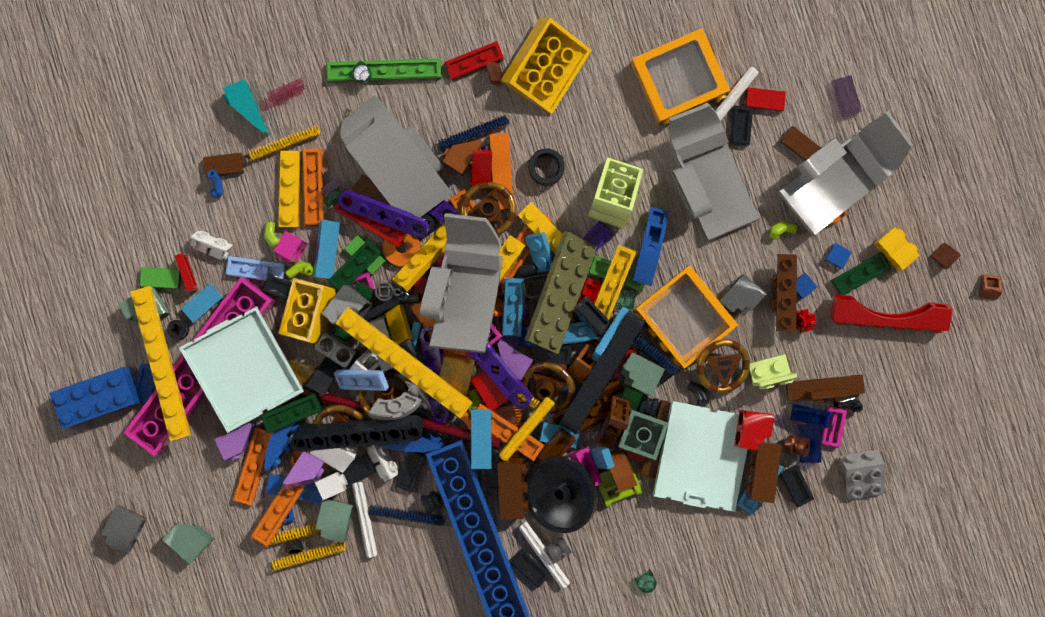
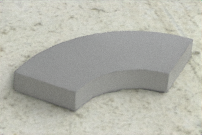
(395, 408)

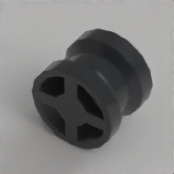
(431, 224)
(180, 332)
(648, 405)
(431, 501)

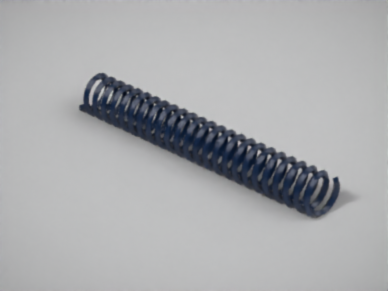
(457, 137)
(650, 353)
(422, 517)

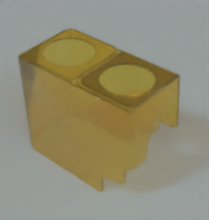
(457, 371)

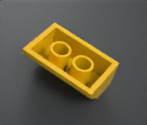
(304, 311)

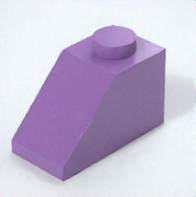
(514, 359)
(234, 442)
(304, 471)

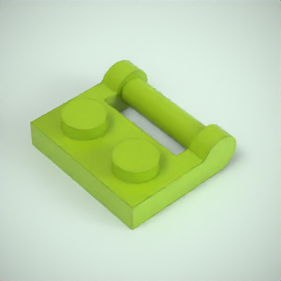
(609, 484)

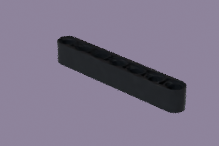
(602, 372)
(357, 433)

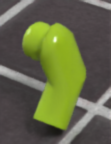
(782, 227)
(269, 235)
(300, 267)
(476, 399)

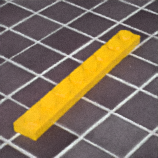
(404, 362)
(160, 363)

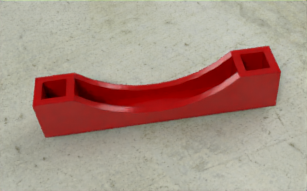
(930, 316)

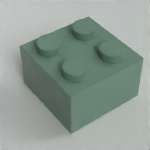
(643, 435)

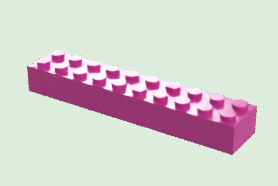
(149, 426)

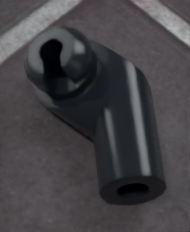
(526, 270)
(703, 396)

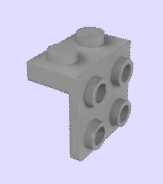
(864, 474)

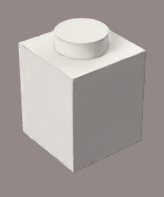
(331, 485)

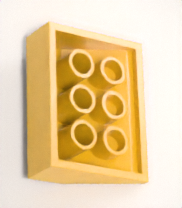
(546, 64)

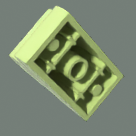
(615, 193)

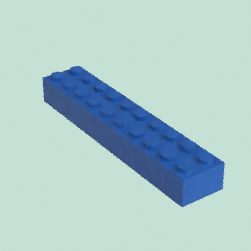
(477, 531)

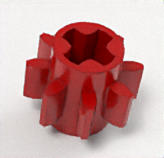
(805, 320)

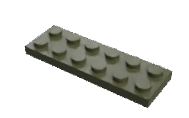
(560, 292)

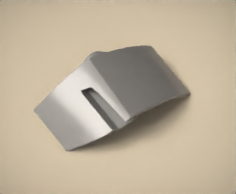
(394, 158)
(845, 172)
(708, 173)
(466, 286)

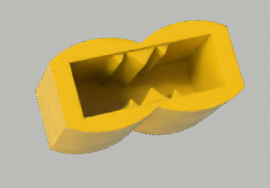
(897, 249)

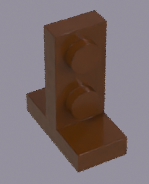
(614, 422)

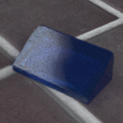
(810, 415)
(813, 433)

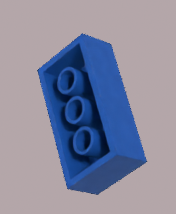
(95, 397)

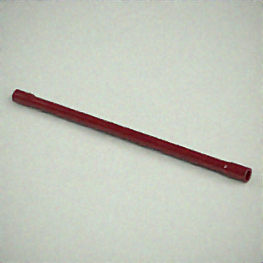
(428, 425)

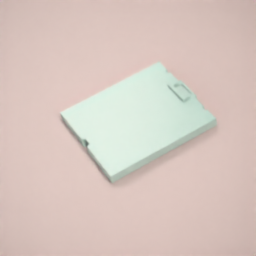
(241, 369)
(700, 458)

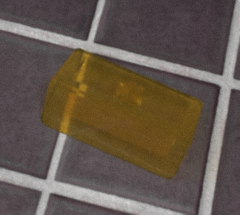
(302, 370)

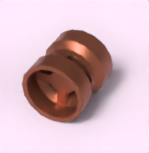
(797, 445)

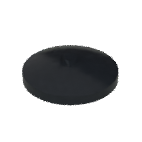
(561, 494)

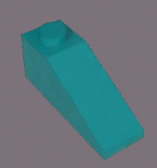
(242, 100)

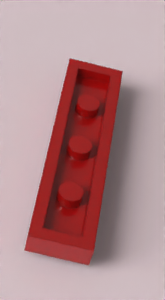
(389, 234)

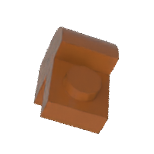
(622, 471)

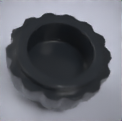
(294, 547)

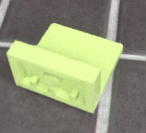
(771, 371)

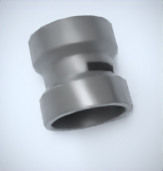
(384, 291)
(558, 549)

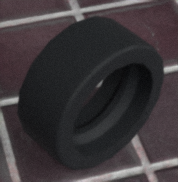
(551, 153)

